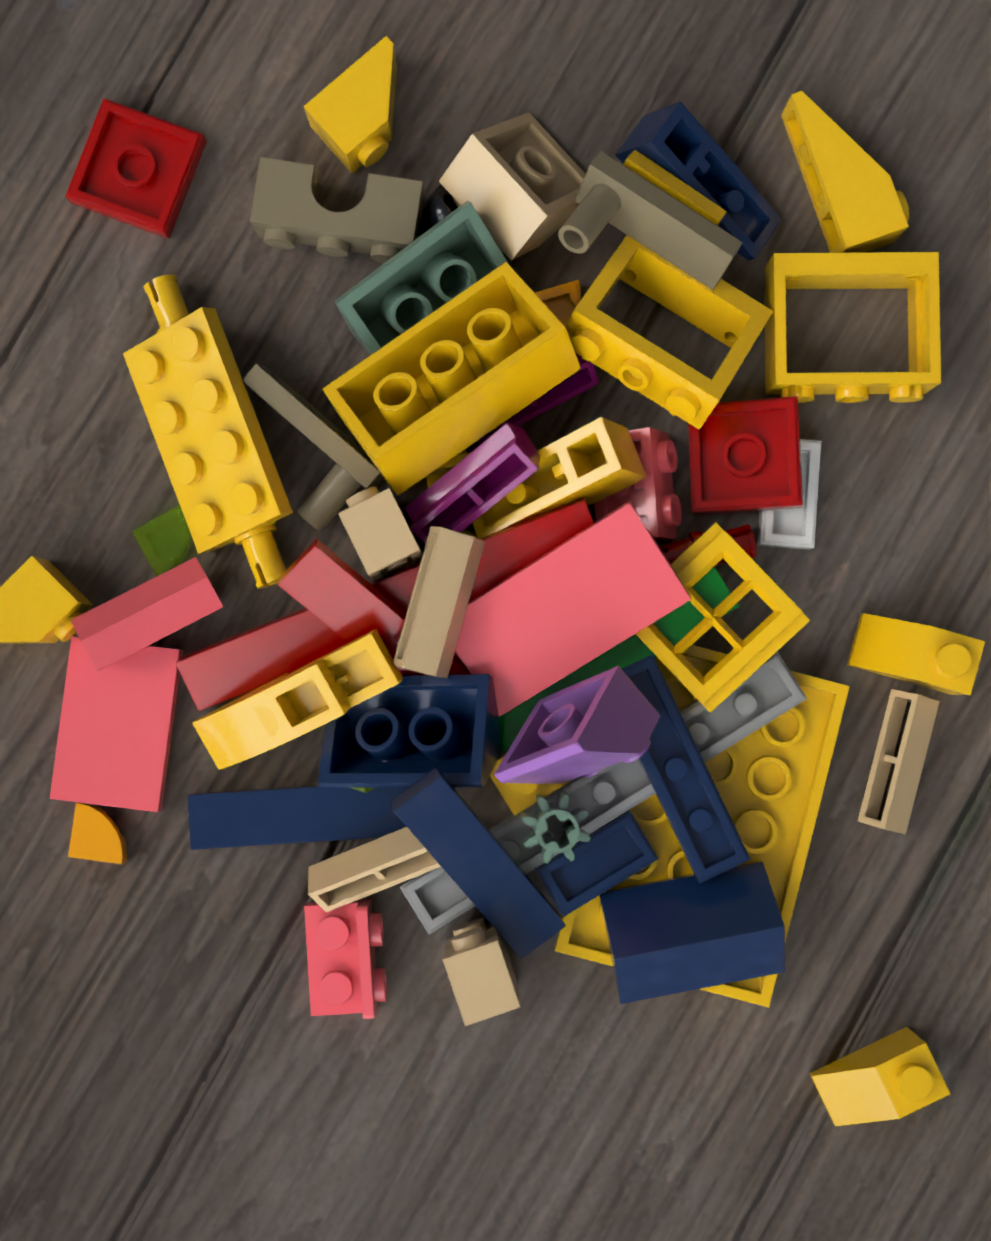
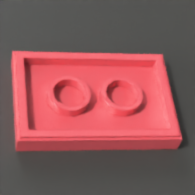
(116, 729)

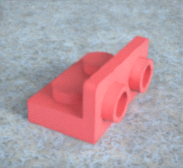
(653, 495)
(343, 959)

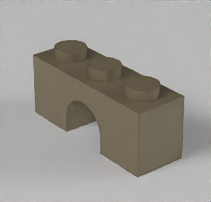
(289, 212)

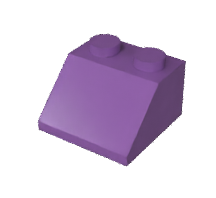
(581, 731)

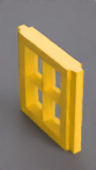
(747, 653)

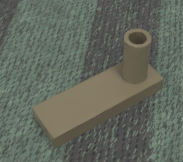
(651, 218)
(352, 463)

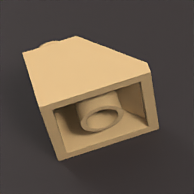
(516, 183)

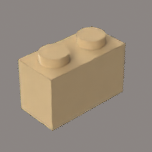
(380, 532)
(480, 972)

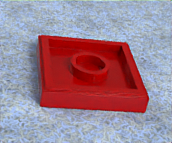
(136, 168)
(747, 457)

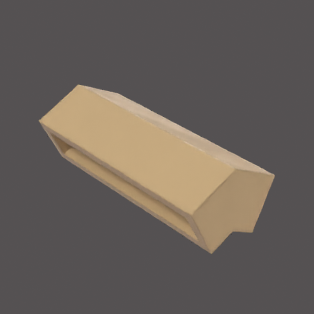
(439, 602)
(907, 763)
(368, 869)

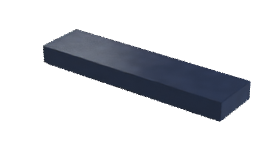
(685, 783)
(290, 816)
(477, 862)

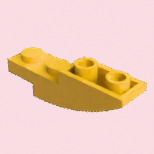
(298, 701)

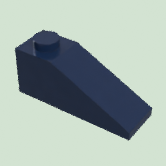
(688, 152)

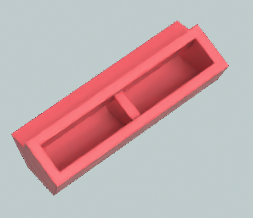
(146, 614)

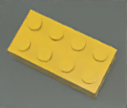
(453, 377)

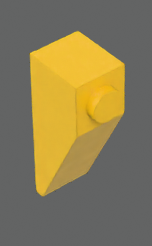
(845, 184)
(582, 464)

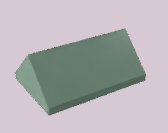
(420, 278)

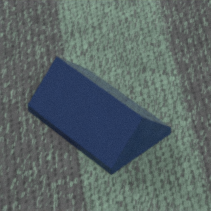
(412, 731)
(692, 934)

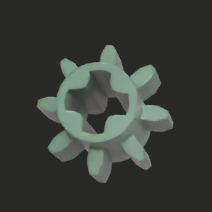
(570, 828)

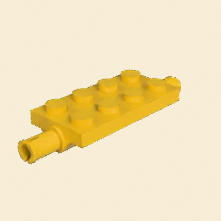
(208, 432)

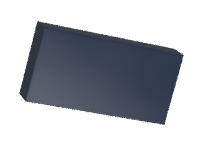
(605, 861)

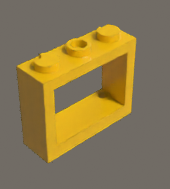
(878, 270)
(645, 367)

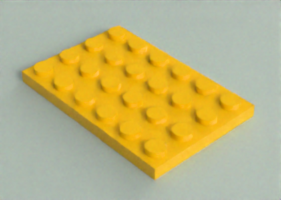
(772, 794)

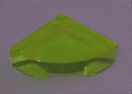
(164, 540)

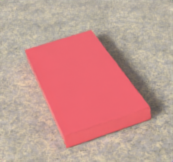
(569, 607)

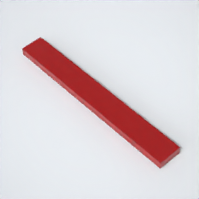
(301, 638)

